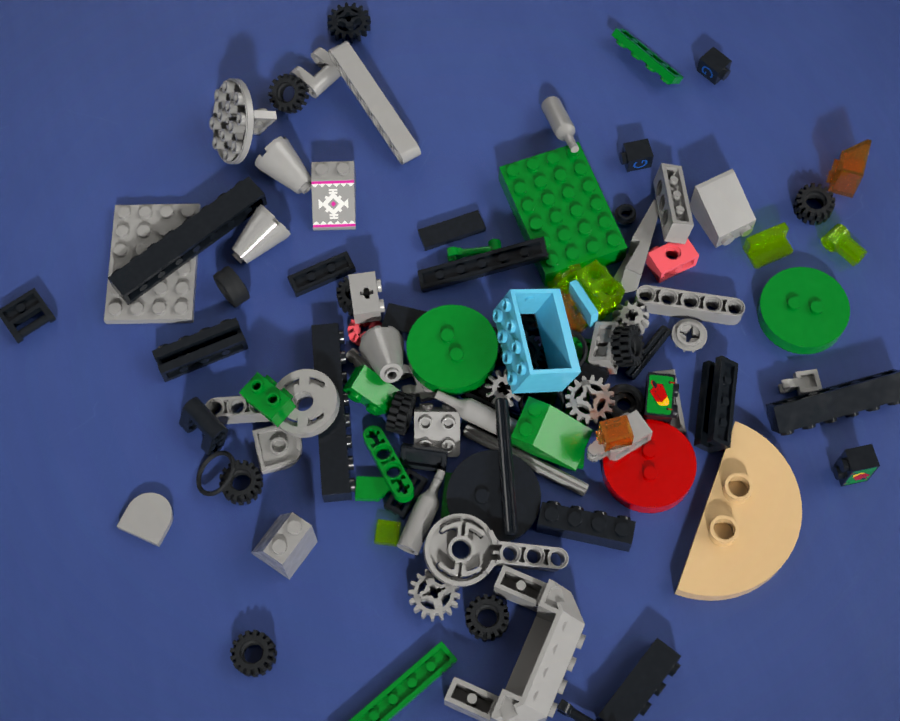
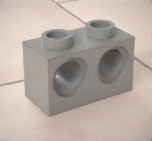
(600, 348)

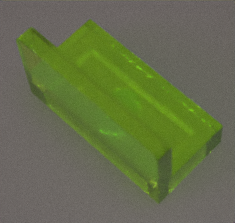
(768, 245)

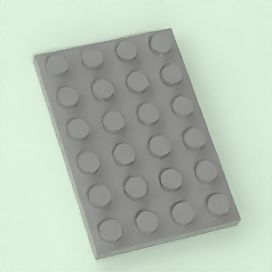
(133, 232)

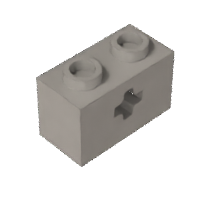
(366, 285)

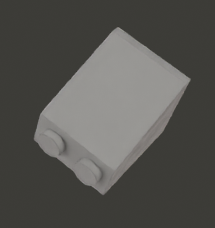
(722, 209)
(286, 544)

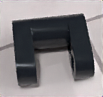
(197, 415)

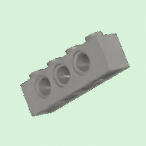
(673, 203)

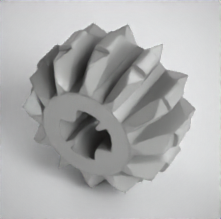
(634, 312)
(495, 388)

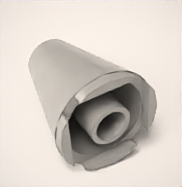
(284, 165)
(259, 235)
(383, 352)

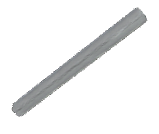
(537, 465)

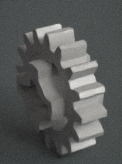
(581, 402)
(426, 598)

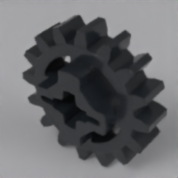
(349, 23)

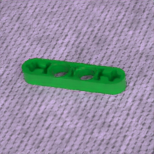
(388, 463)

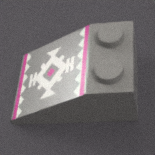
(333, 195)

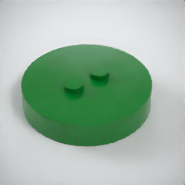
(803, 310)
(452, 349)

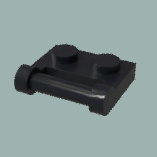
(22, 310)

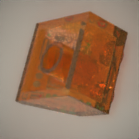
(848, 169)

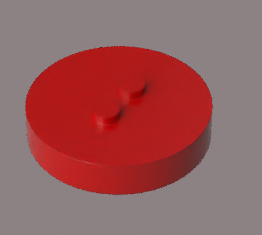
(655, 473)

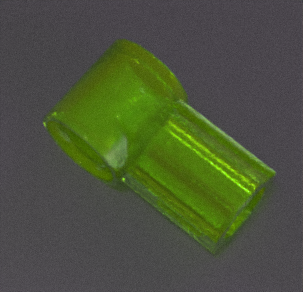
(840, 240)

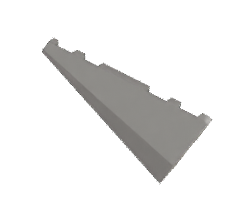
(633, 264)

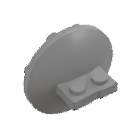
(236, 121)

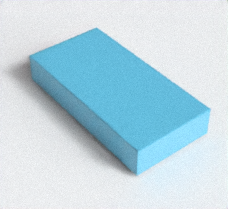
(583, 303)

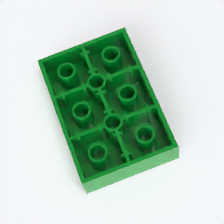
(563, 202)

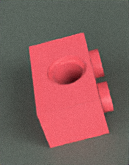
(664, 267)

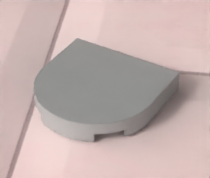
(276, 449)
(147, 518)

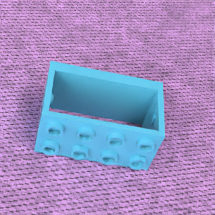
(554, 334)

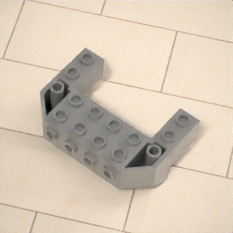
(542, 660)

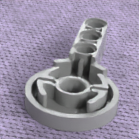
(324, 396)
(483, 552)

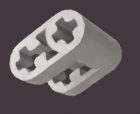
(323, 78)

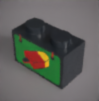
(659, 397)
(856, 465)

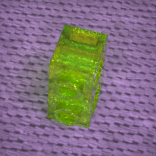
(601, 284)

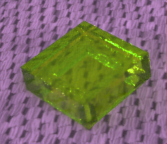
(387, 532)

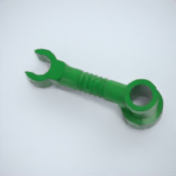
(458, 253)

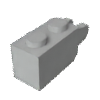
(642, 435)

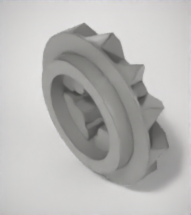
(698, 332)

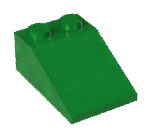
(550, 434)

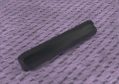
(649, 351)

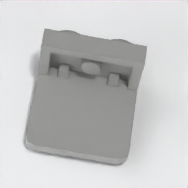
(437, 427)

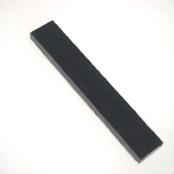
(483, 264)

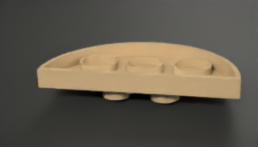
(746, 522)

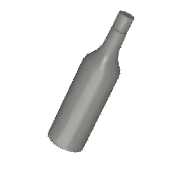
(560, 121)
(474, 412)
(421, 517)

